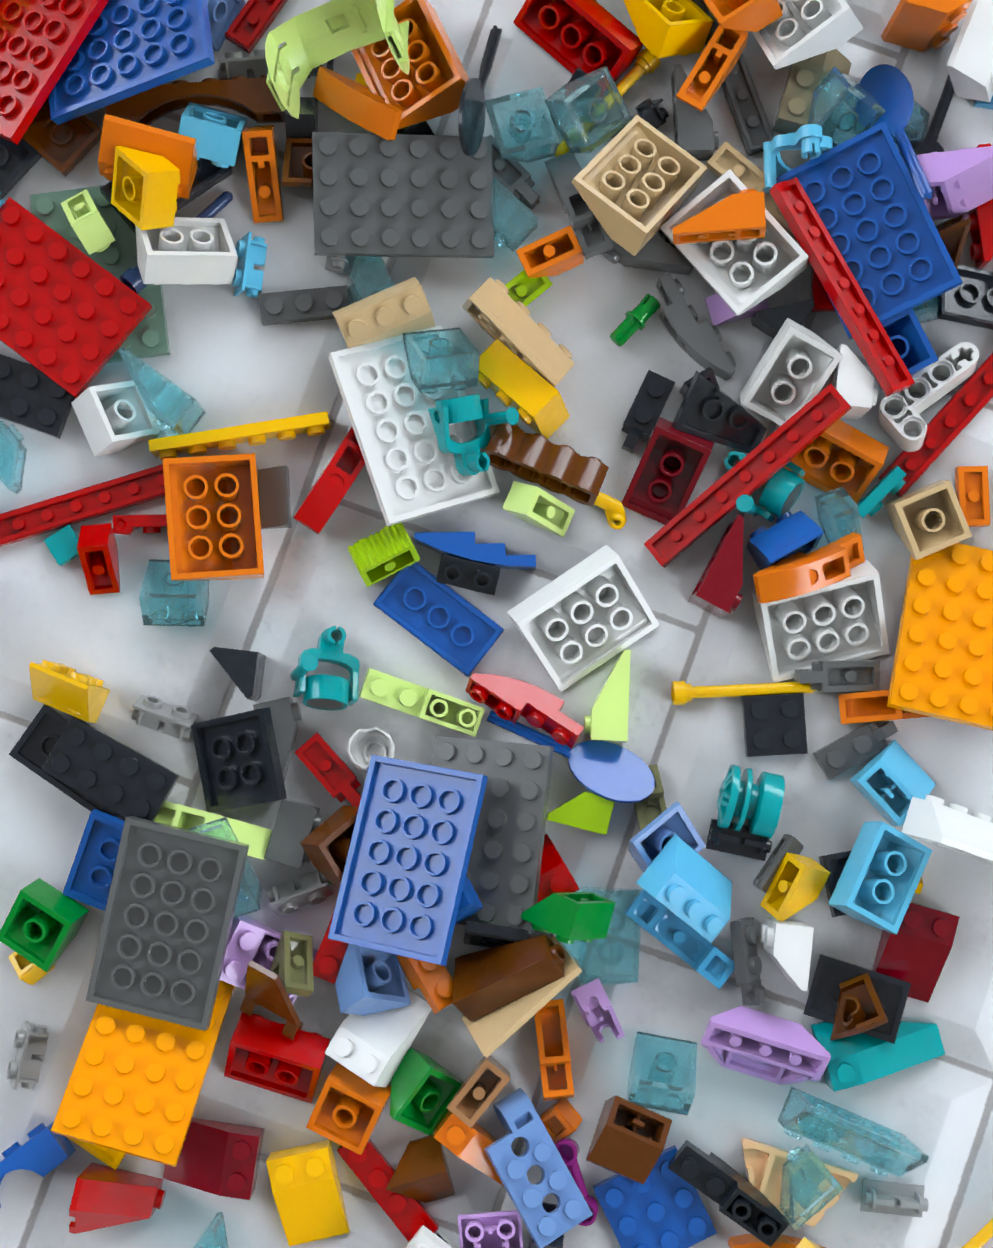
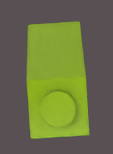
(584, 812)

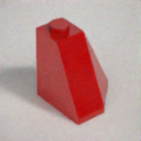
(113, 1198)

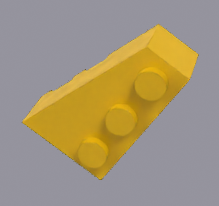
(522, 388)

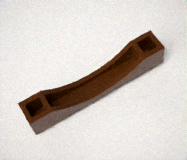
(240, 94)

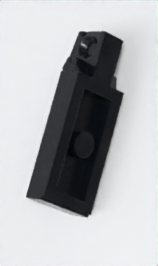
(646, 409)

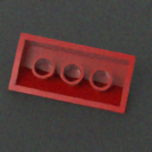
(579, 34)

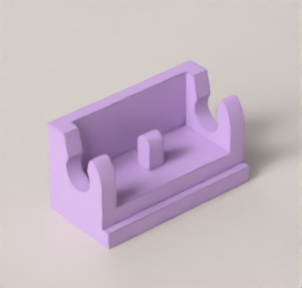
(597, 1009)

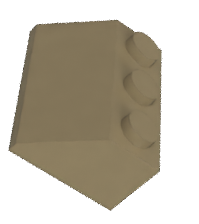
(799, 89)

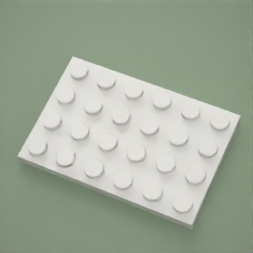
(398, 434)

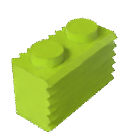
(383, 553)

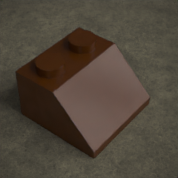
(330, 843)

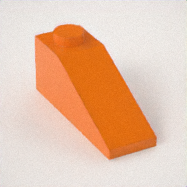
(713, 67)
(263, 173)
(729, 219)
(467, 1143)

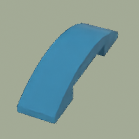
(680, 938)

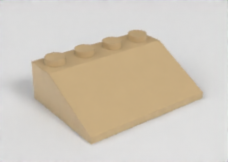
(638, 183)
(502, 1023)

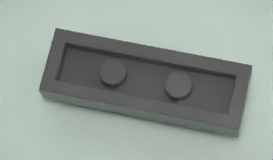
(302, 305)

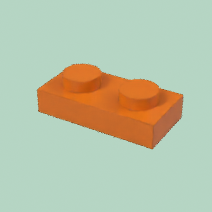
(973, 494)

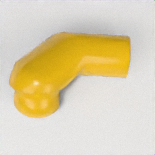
(613, 510)

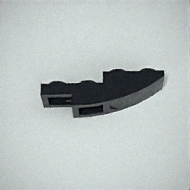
(730, 1190)

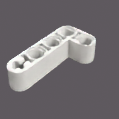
(932, 391)

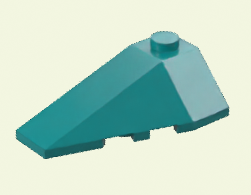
(867, 1058)

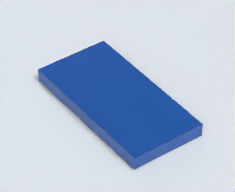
(439, 617)

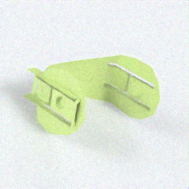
(324, 35)

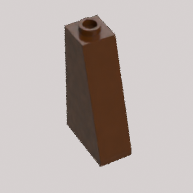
(504, 974)

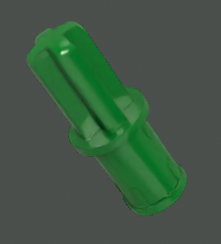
(635, 320)

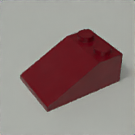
(667, 473)
(723, 576)
(917, 949)
(219, 1158)

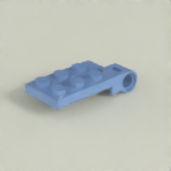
(523, 1121)

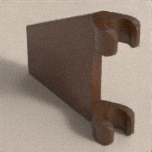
(267, 990)

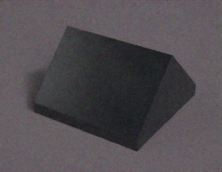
(244, 668)

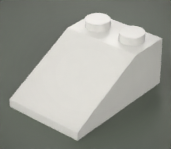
(378, 1041)

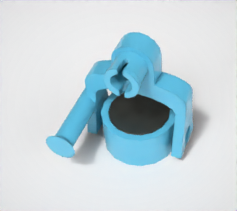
(792, 150)

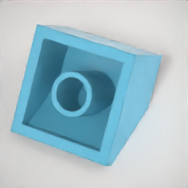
(215, 131)

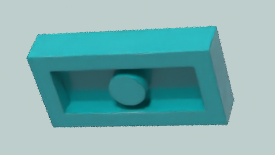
(891, 482)

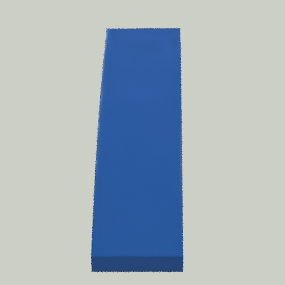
(463, 546)

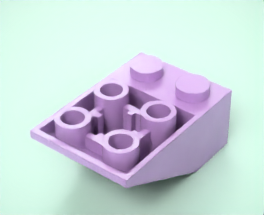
(958, 180)
(249, 942)
(490, 1230)

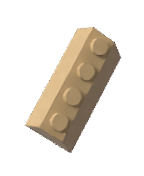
(517, 331)

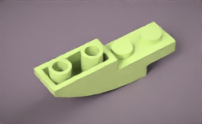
(421, 702)
(188, 817)

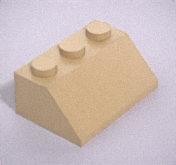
(385, 314)

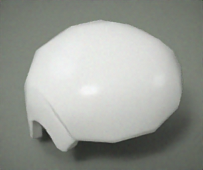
(367, 743)

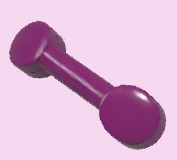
(569, 1151)

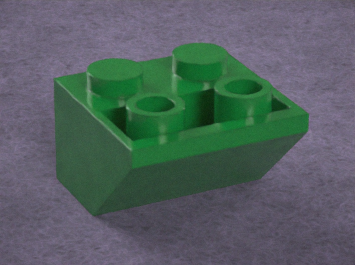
(572, 916)

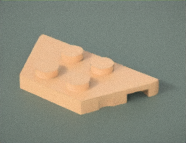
(765, 1167)

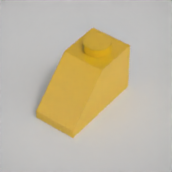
(794, 886)

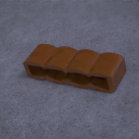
(545, 463)

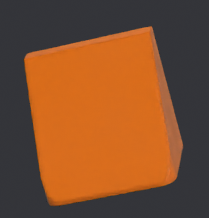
(560, 1120)

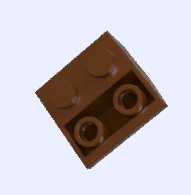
(628, 1139)

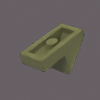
(294, 963)

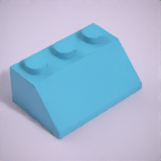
(880, 876)
(689, 888)

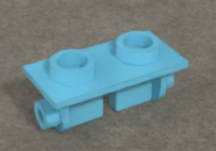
(249, 254)

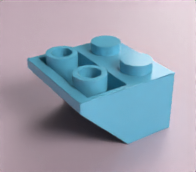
(891, 782)

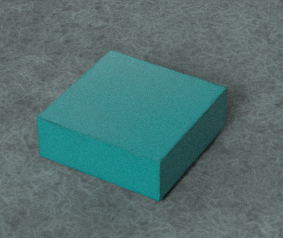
(63, 545)

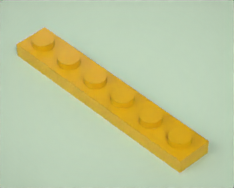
(228, 437)

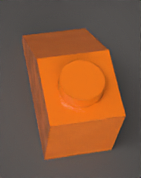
(551, 254)

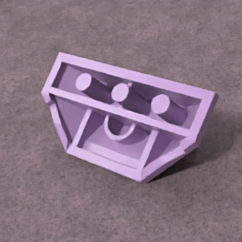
(765, 1046)

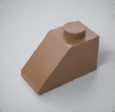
(479, 1090)

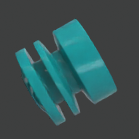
(744, 800)

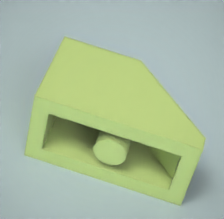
(88, 222)
(538, 508)

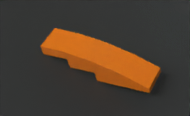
(357, 103)

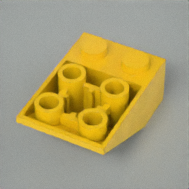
(67, 690)

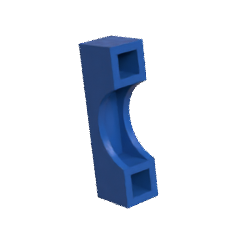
(39, 1154)

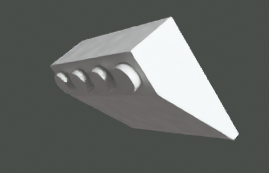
(807, 30)
(741, 269)
(583, 617)
(825, 624)

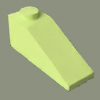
(610, 710)

